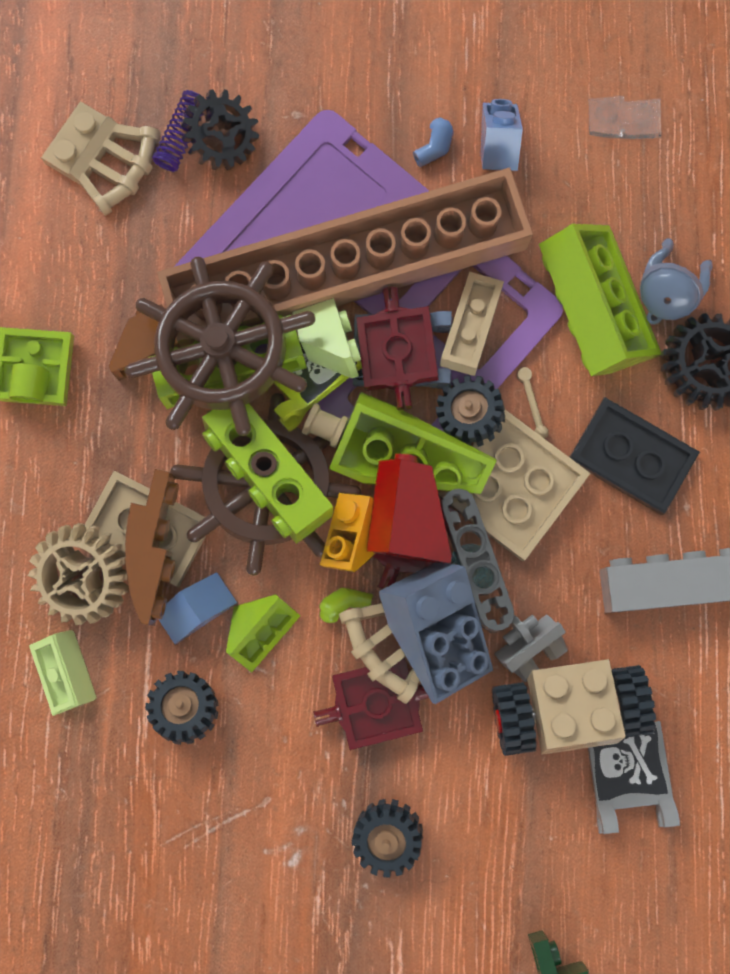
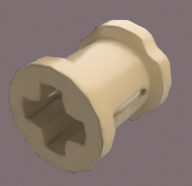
(325, 425)

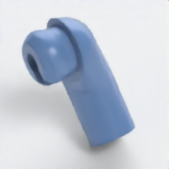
(439, 142)

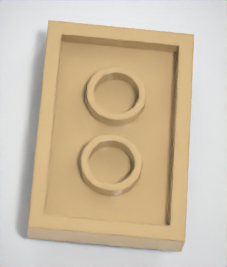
(112, 516)

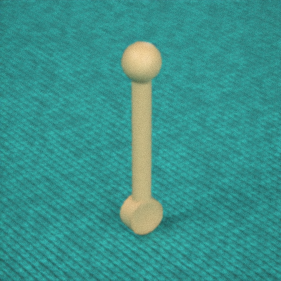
(524, 376)

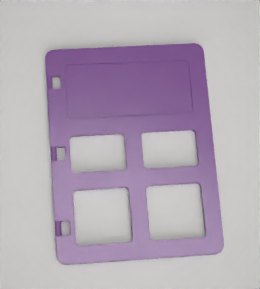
(324, 181)

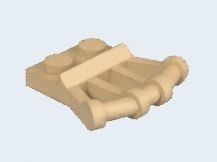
(84, 142)
(363, 649)

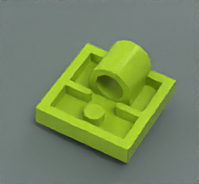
(35, 366)

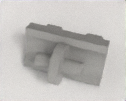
(528, 640)

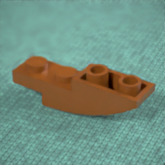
(146, 563)

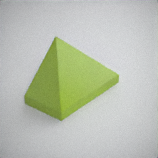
(258, 628)

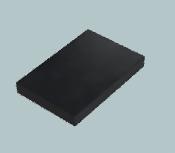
(634, 456)

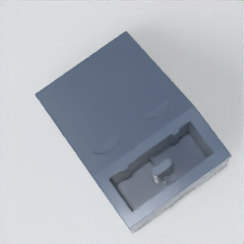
(438, 628)

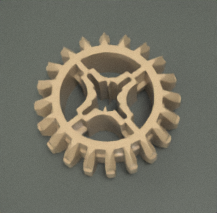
(59, 552)

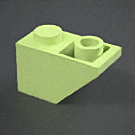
(327, 341)

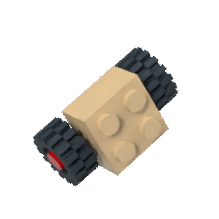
(574, 708)

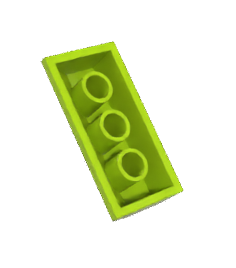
(599, 298)

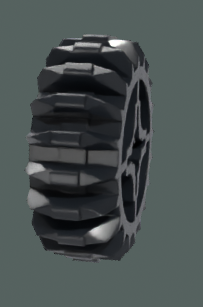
(700, 335)

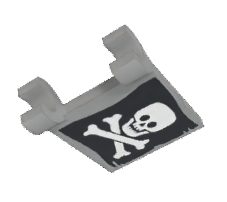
(632, 776)

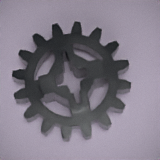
(217, 115)

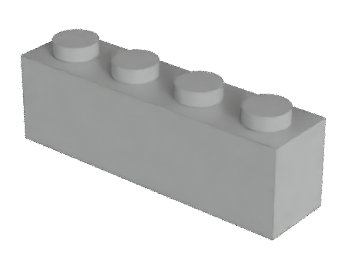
(666, 582)

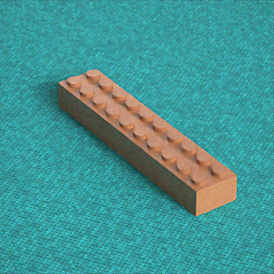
(372, 249)

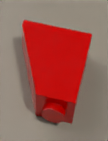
(408, 512)

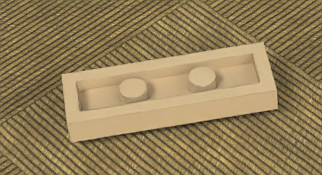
(471, 324)

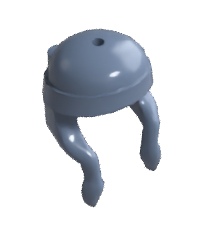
(674, 282)

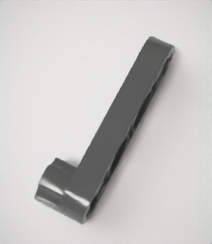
(482, 558)

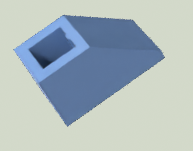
(500, 135)

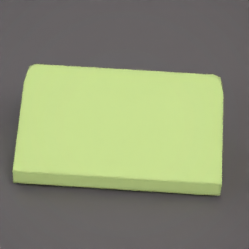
(62, 672)

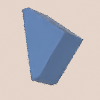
(196, 607)

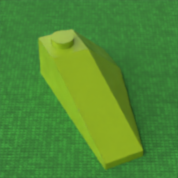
(380, 431)

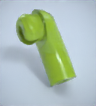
(340, 601)

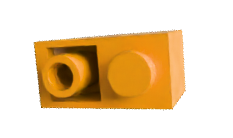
(348, 533)

